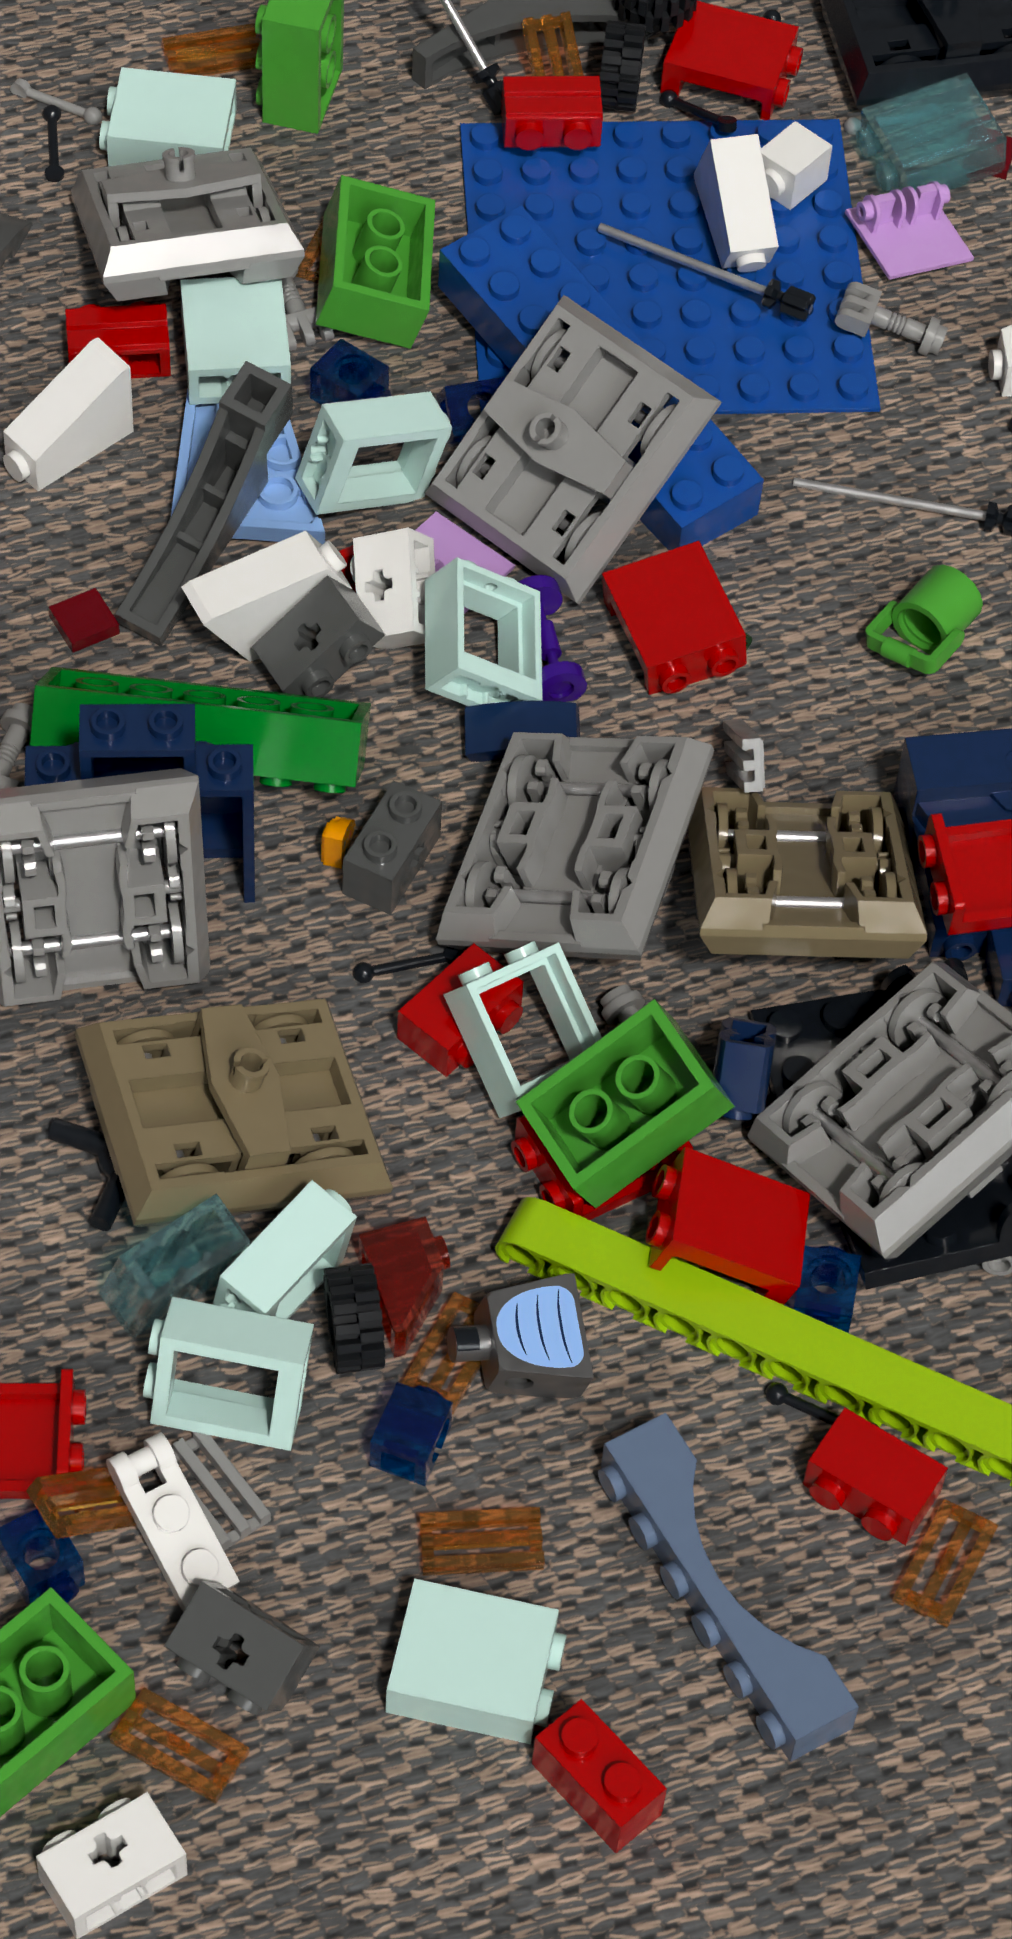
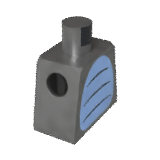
(528, 1340)

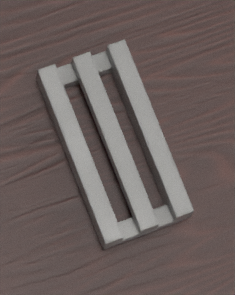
(747, 766)
(242, 1528)

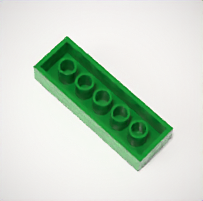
(289, 733)

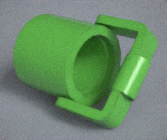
(929, 618)

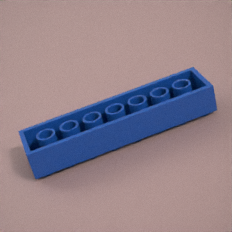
(507, 286)

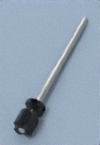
(487, 74)
(793, 302)
(991, 517)

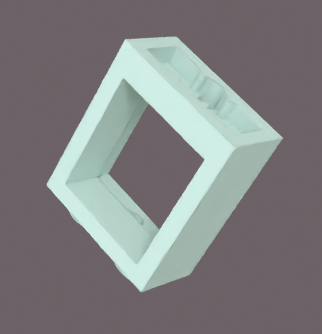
(344, 426)
(518, 616)
(562, 1001)
(289, 1255)
(236, 1338)

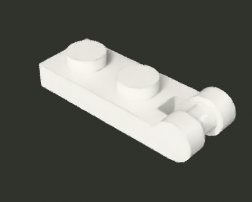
(171, 1520)

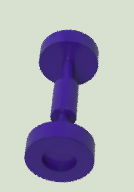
(560, 679)

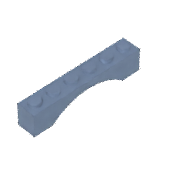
(790, 1686)

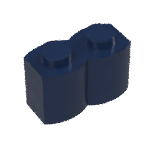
(745, 1064)

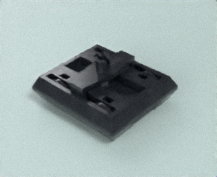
(917, 43)

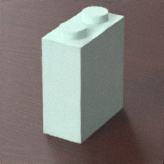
(164, 112)
(231, 325)
(475, 1662)

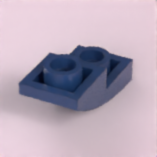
(492, 725)

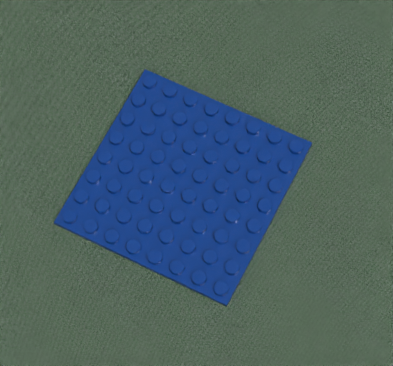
(687, 318)

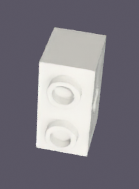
(391, 582)
(92, 1891)

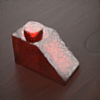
(408, 1276)

